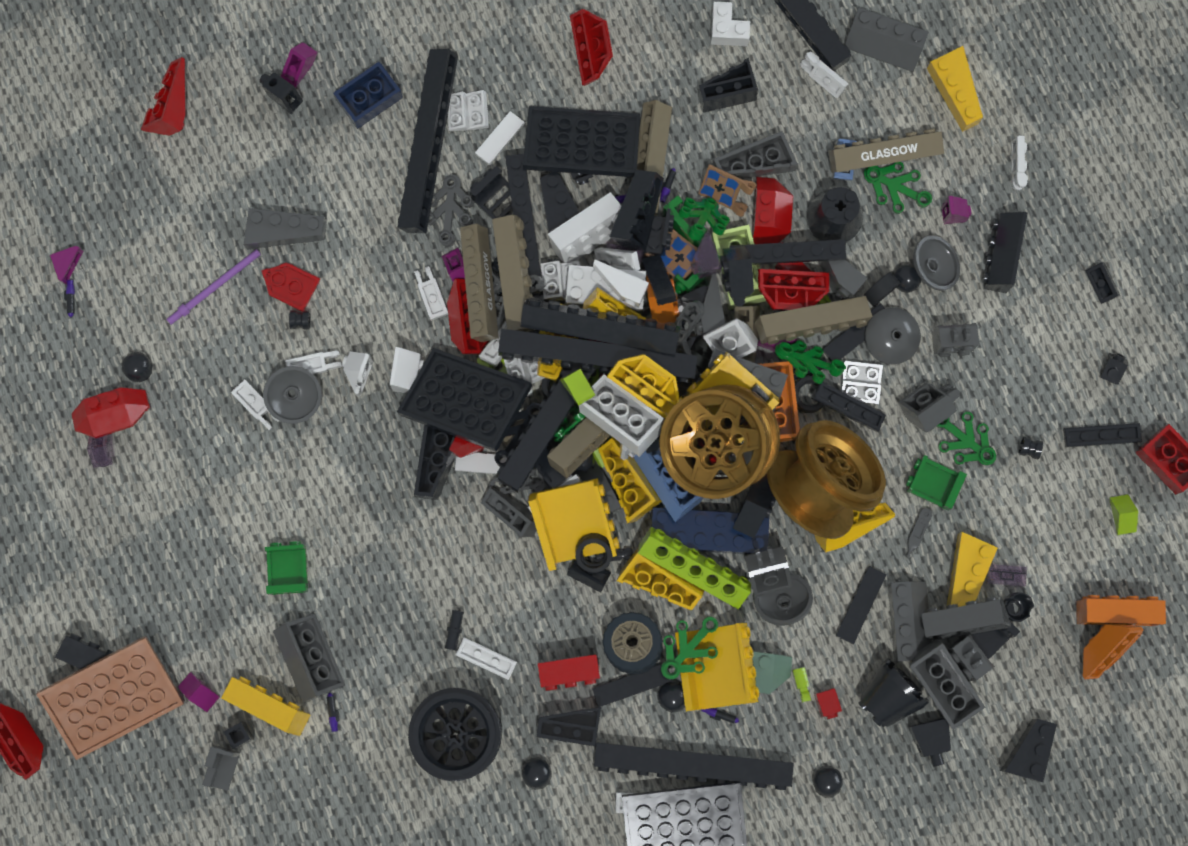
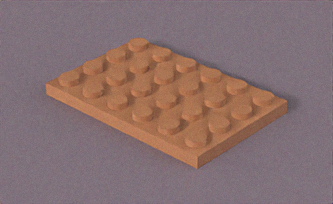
(110, 698)

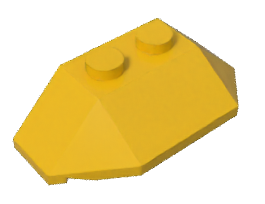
(647, 382)

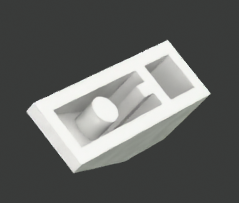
(625, 286)

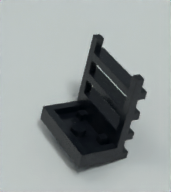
(487, 188)

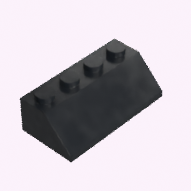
(1005, 251)

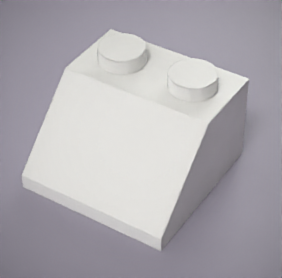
(733, 338)
(405, 369)

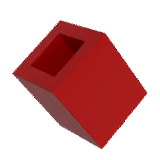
(828, 703)

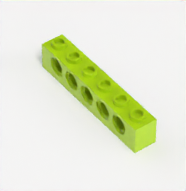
(699, 576)

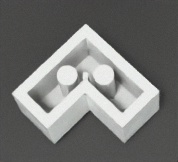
(725, 30)

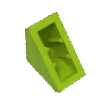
(578, 386)
(1124, 514)

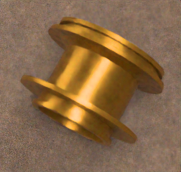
(827, 479)

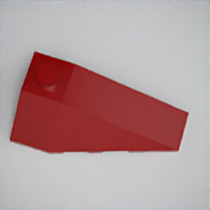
(169, 109)

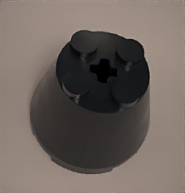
(834, 222)
(891, 695)

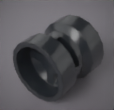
(299, 319)
(1031, 448)

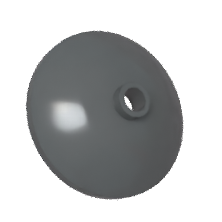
(936, 263)
(881, 339)
(302, 404)
(798, 598)

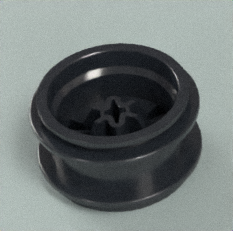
(425, 751)

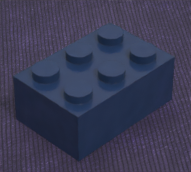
(368, 95)

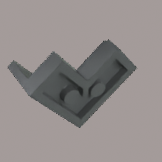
(221, 767)

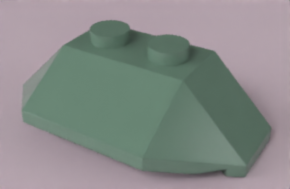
(771, 671)

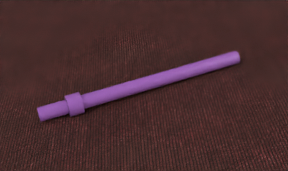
(184, 310)

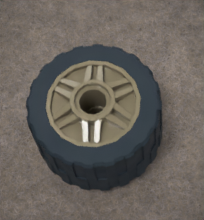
(625, 629)

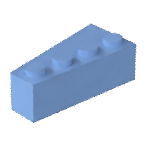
(674, 497)

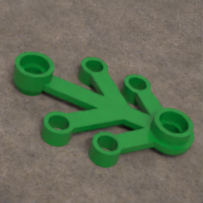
(895, 185)
(708, 207)
(787, 351)
(567, 425)
(968, 441)
(687, 650)

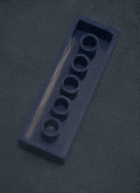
(710, 531)

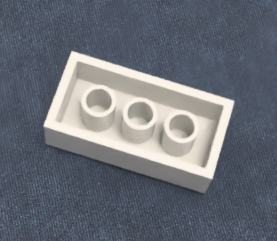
(585, 230)
(585, 279)
(622, 416)

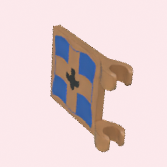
(725, 189)
(679, 257)

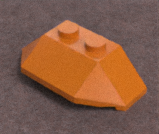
(1108, 648)

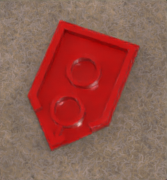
(290, 285)

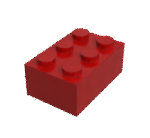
(1167, 457)
(568, 672)

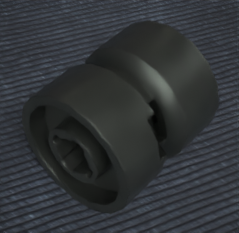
(703, 353)

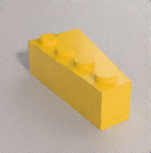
(957, 88)
(659, 581)

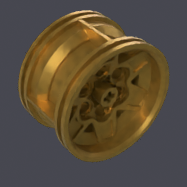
(679, 446)

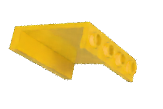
(728, 371)
(567, 515)
(726, 678)

